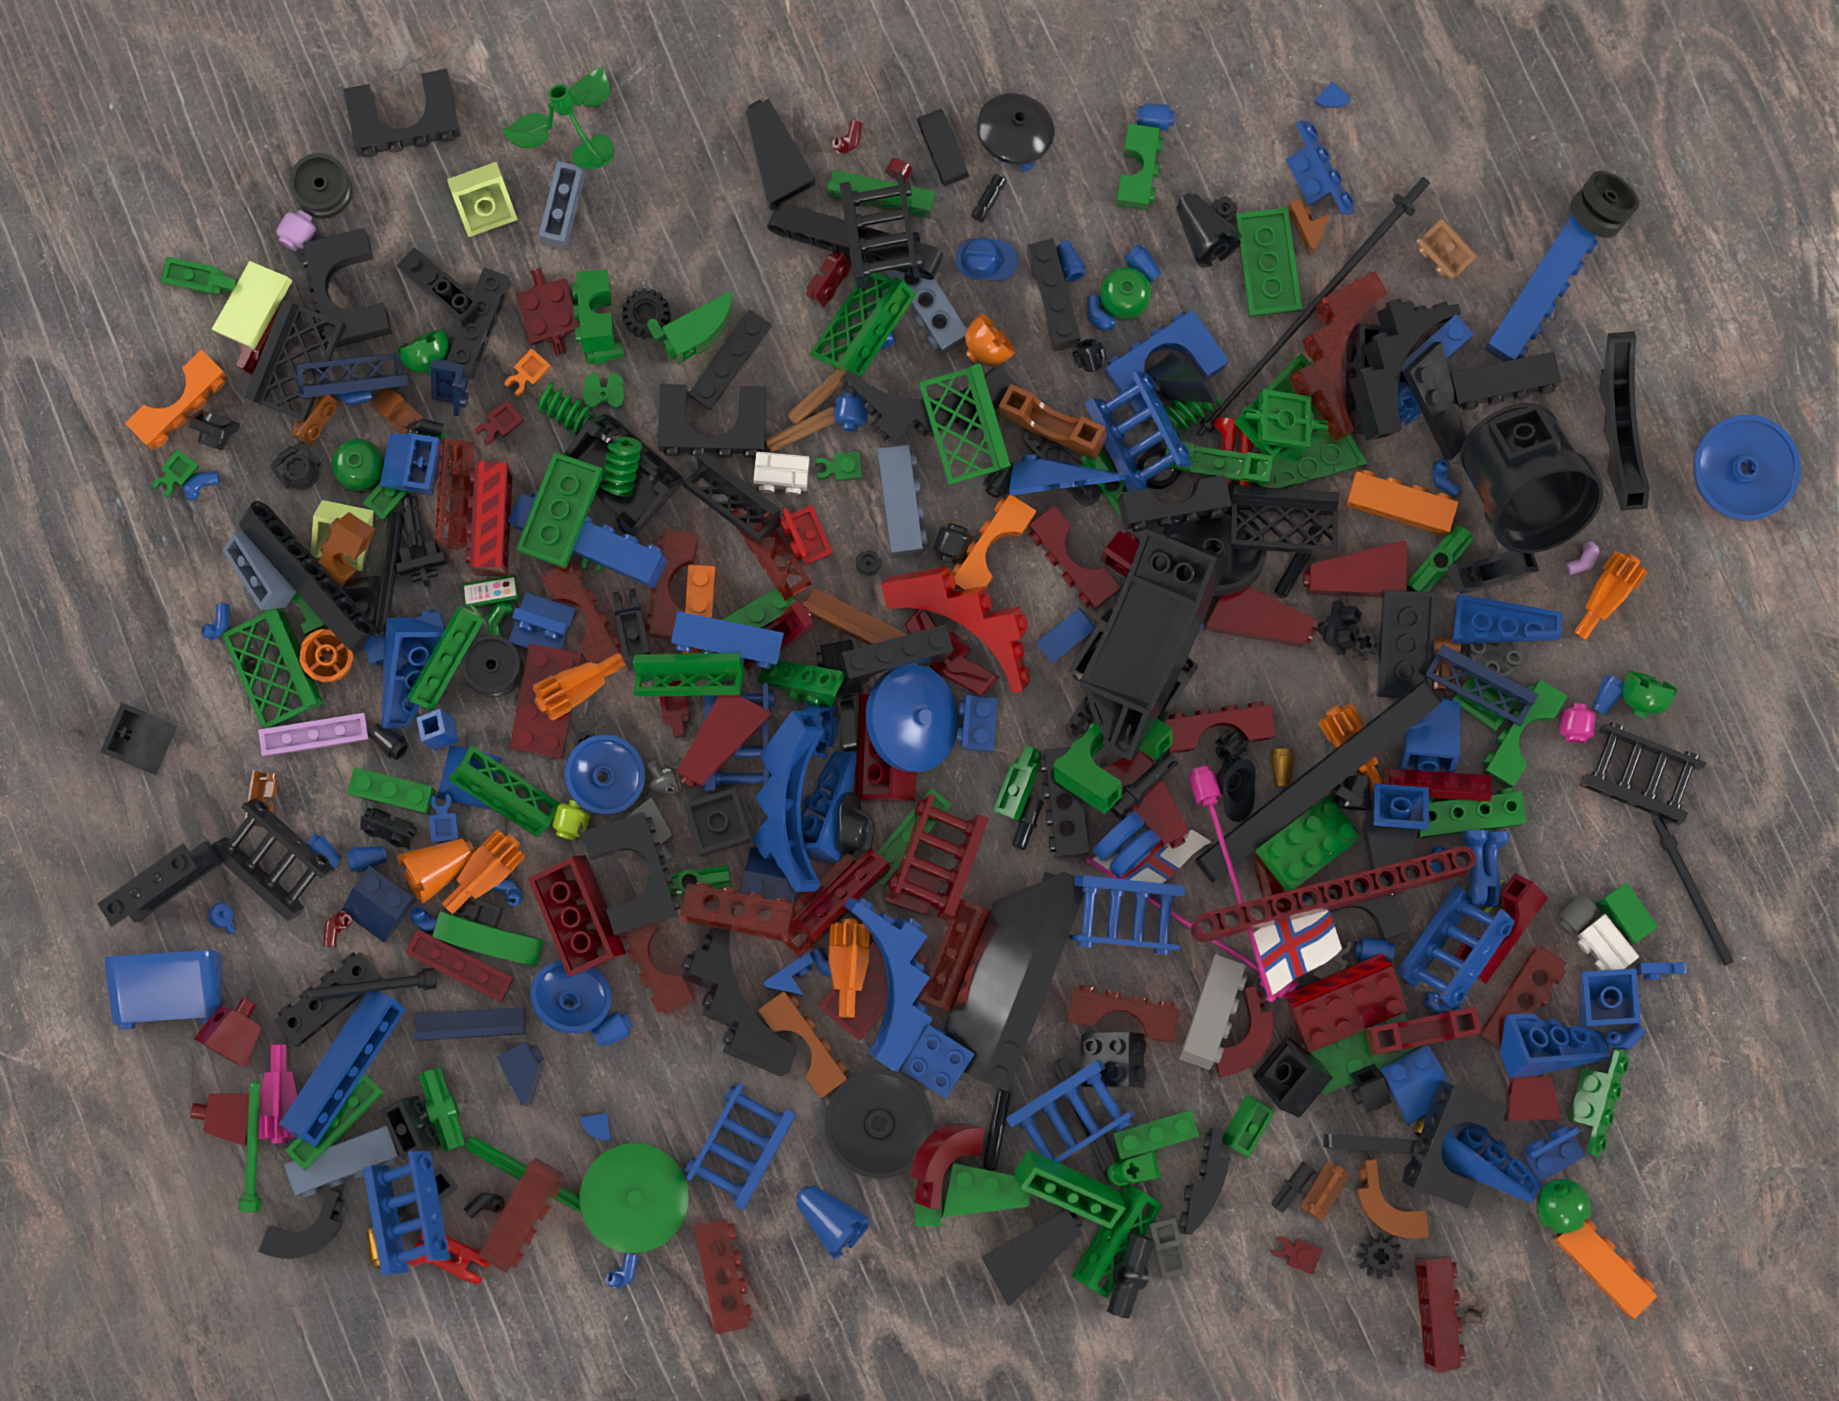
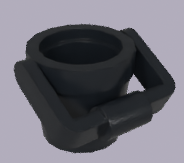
(213, 429)
(298, 469)
(1353, 793)

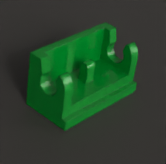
(1627, 913)

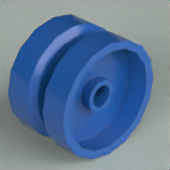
(1123, 841)

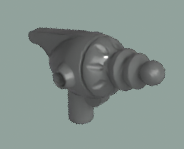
(664, 782)

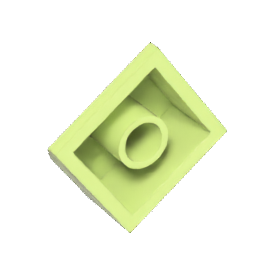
(482, 199)
(324, 517)

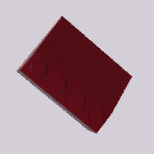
(1438, 1314)

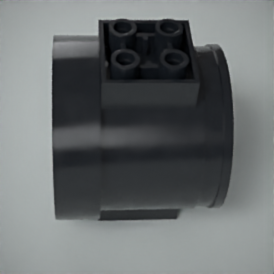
(1530, 478)

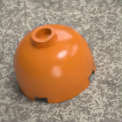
(987, 343)
(325, 656)

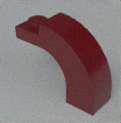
(792, 623)
(1256, 1040)
(937, 1154)

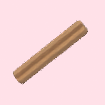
(816, 398)
(800, 430)

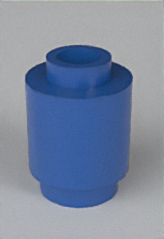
(1156, 116)
(1370, 947)
(612, 1029)

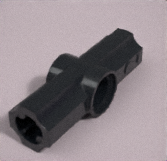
(1130, 1275)

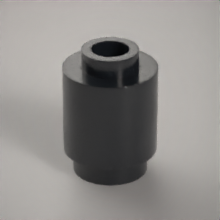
(998, 482)

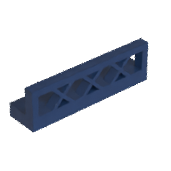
(350, 385)
(1488, 677)
(470, 1024)

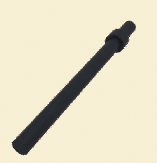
(1668, 843)

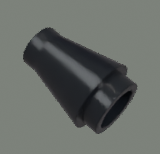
(389, 742)

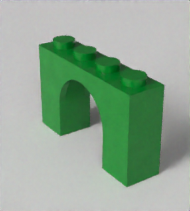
(1091, 783)

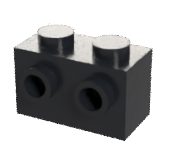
(410, 1126)

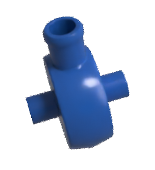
(221, 916)

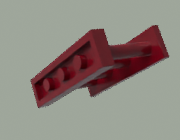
(964, 853)

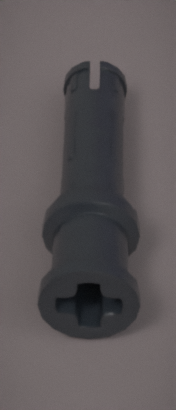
(1134, 793)

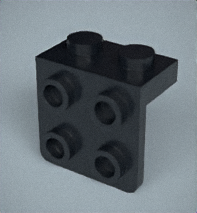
(1121, 1055)

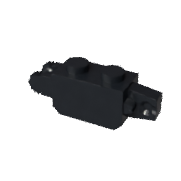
(631, 629)

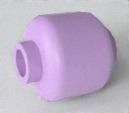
(295, 230)

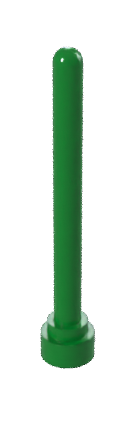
(250, 1200)

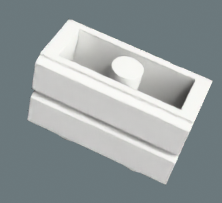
(781, 472)
(1606, 945)

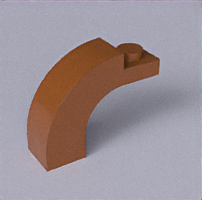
(1383, 1216)

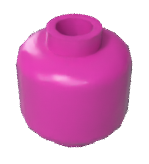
(1577, 723)

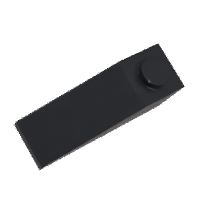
(1180, 382)

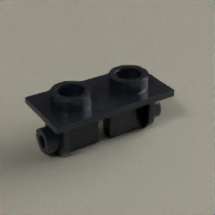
(376, 824)

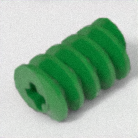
(564, 409)
(1186, 411)
(621, 466)

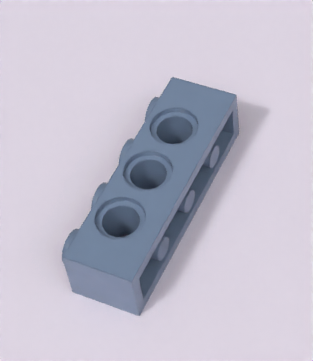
(941, 339)

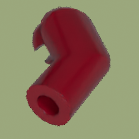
(849, 142)
(335, 925)

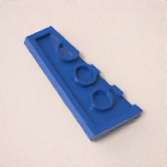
(1497, 621)

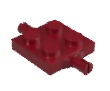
(547, 311)

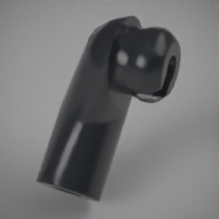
(425, 426)

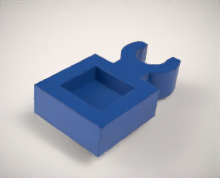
(443, 824)
(1653, 971)

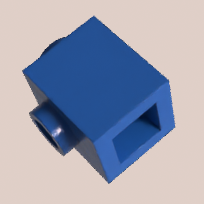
(437, 729)

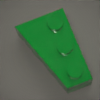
(982, 1190)

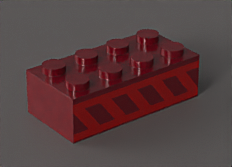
(490, 515)
(1345, 1002)

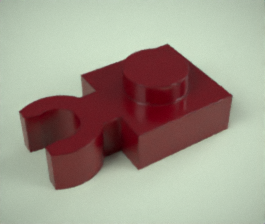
(502, 420)
(1301, 1255)

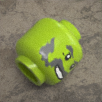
(571, 820)

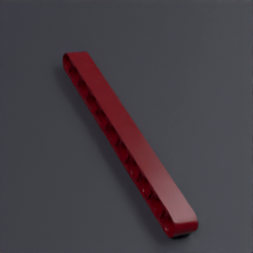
(1342, 885)

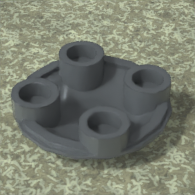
(1498, 656)

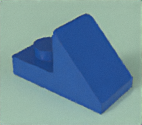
(784, 979)

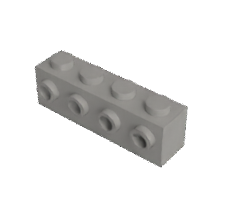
(1212, 1012)

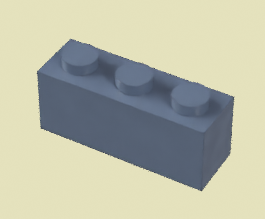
(561, 205)
(257, 573)

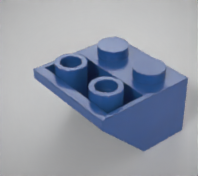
(411, 463)

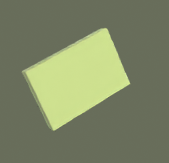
(252, 305)

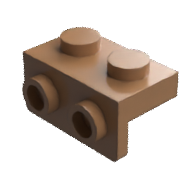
(1446, 249)

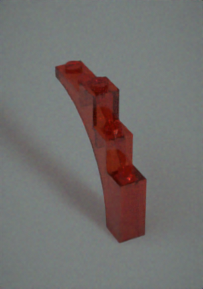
(1326, 347)

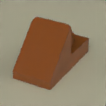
(1308, 231)
(395, 409)

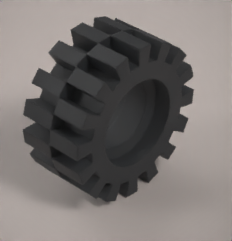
(644, 298)

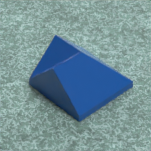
(458, 795)
(1401, 806)

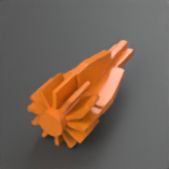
(1611, 589)
(573, 686)
(1341, 725)
(485, 869)
(848, 962)

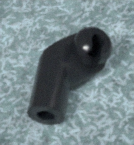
(485, 1201)

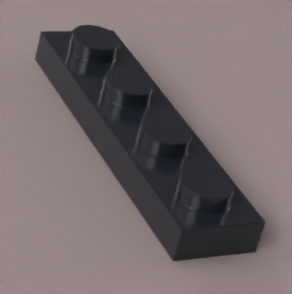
(730, 360)

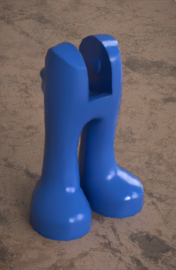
(1485, 881)

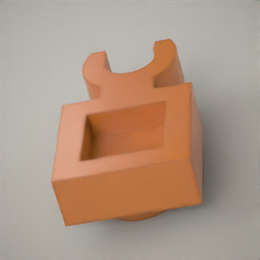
(530, 369)

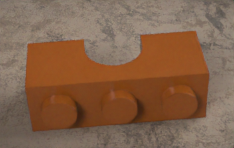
(347, 537)

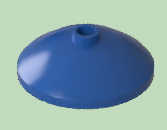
(617, 761)
(585, 992)

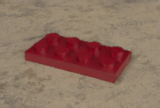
(532, 728)
(870, 1001)

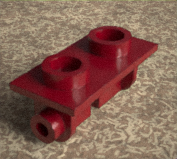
(823, 288)

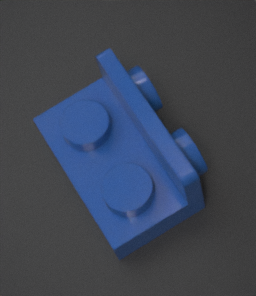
(979, 723)

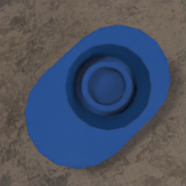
(986, 259)

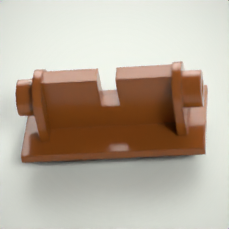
(321, 412)
(262, 787)
(1325, 1190)

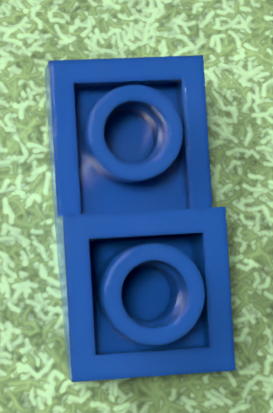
(1065, 635)

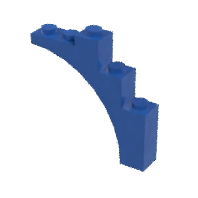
(780, 798)
(904, 1016)

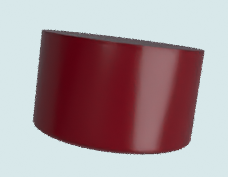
(897, 165)

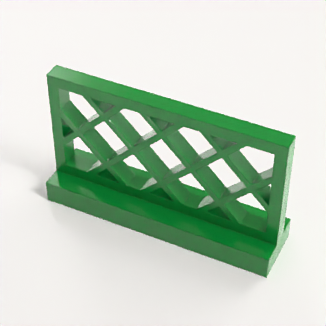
(872, 330)
(987, 418)
(289, 652)

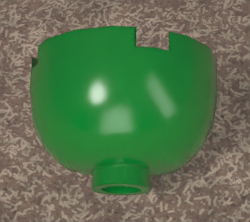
(1125, 293)
(423, 350)
(358, 465)
(1647, 694)
(1563, 1206)

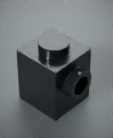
(1369, 1088)

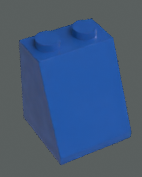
(1433, 740)

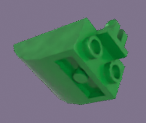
(693, 331)

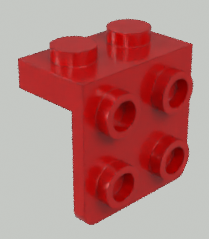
(807, 534)

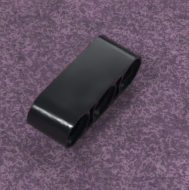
(942, 147)

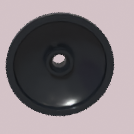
(1013, 139)

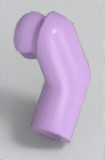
(1587, 560)

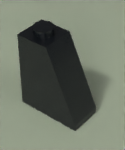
(1388, 846)

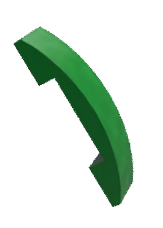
(1234, 465)
(487, 939)

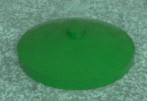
(633, 1198)

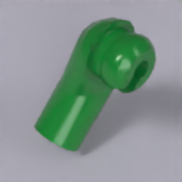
(495, 617)

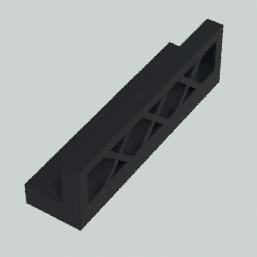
(739, 492)

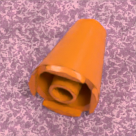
(434, 866)

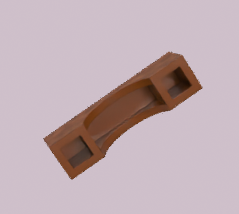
(1071, 432)
(781, 1016)

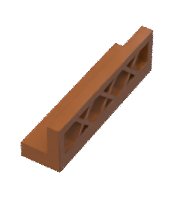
(849, 619)

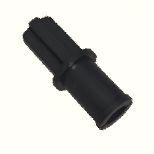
(1027, 822)
(1293, 1187)

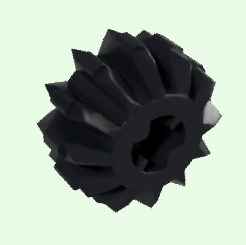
(1373, 1263)

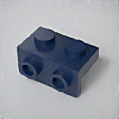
(449, 384)

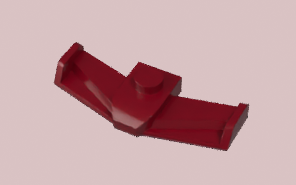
(956, 666)

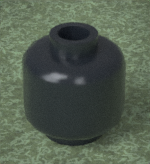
(952, 542)

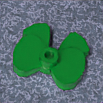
(612, 394)

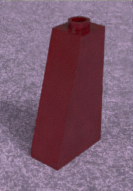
(1360, 573)
(1260, 618)
(721, 736)
(1157, 804)

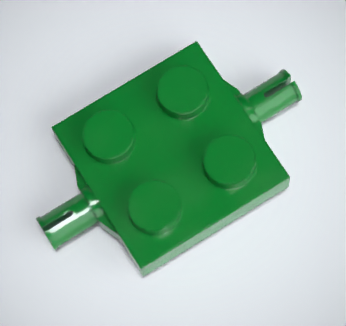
(1284, 419)

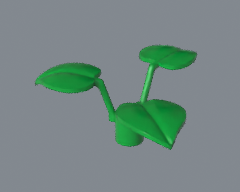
(590, 91)

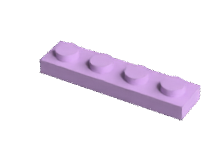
(313, 735)

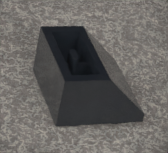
(138, 738)

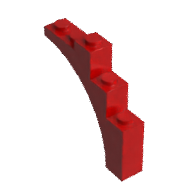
(971, 608)

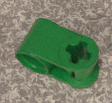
(1133, 1170)

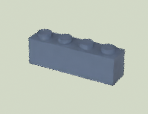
(900, 501)
(343, 1161)

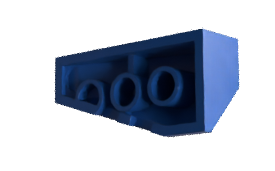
(1050, 474)
(406, 651)
(822, 809)
(1543, 1046)
(1477, 1155)

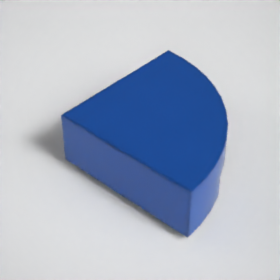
(1332, 97)
(597, 1126)

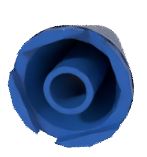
(831, 1219)

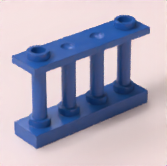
(1125, 456)
(765, 698)
(1116, 889)
(1436, 934)
(1069, 1089)
(753, 1168)
(385, 1217)

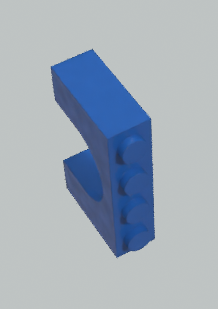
(1184, 335)

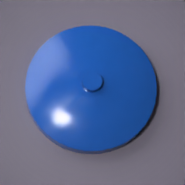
(1746, 468)
(912, 718)

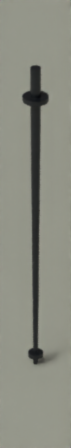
(1403, 205)

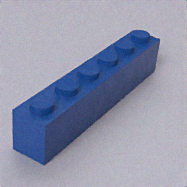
(1540, 292)
(606, 548)
(342, 1067)

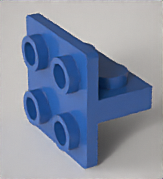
(541, 622)

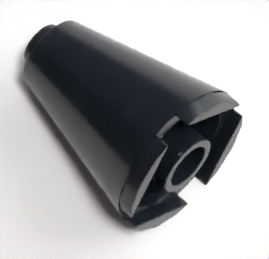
(1206, 230)

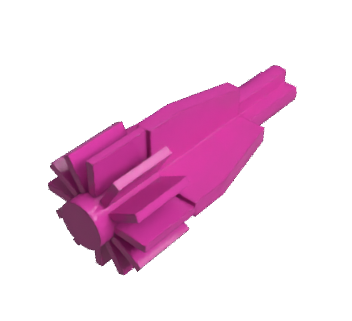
(276, 1097)

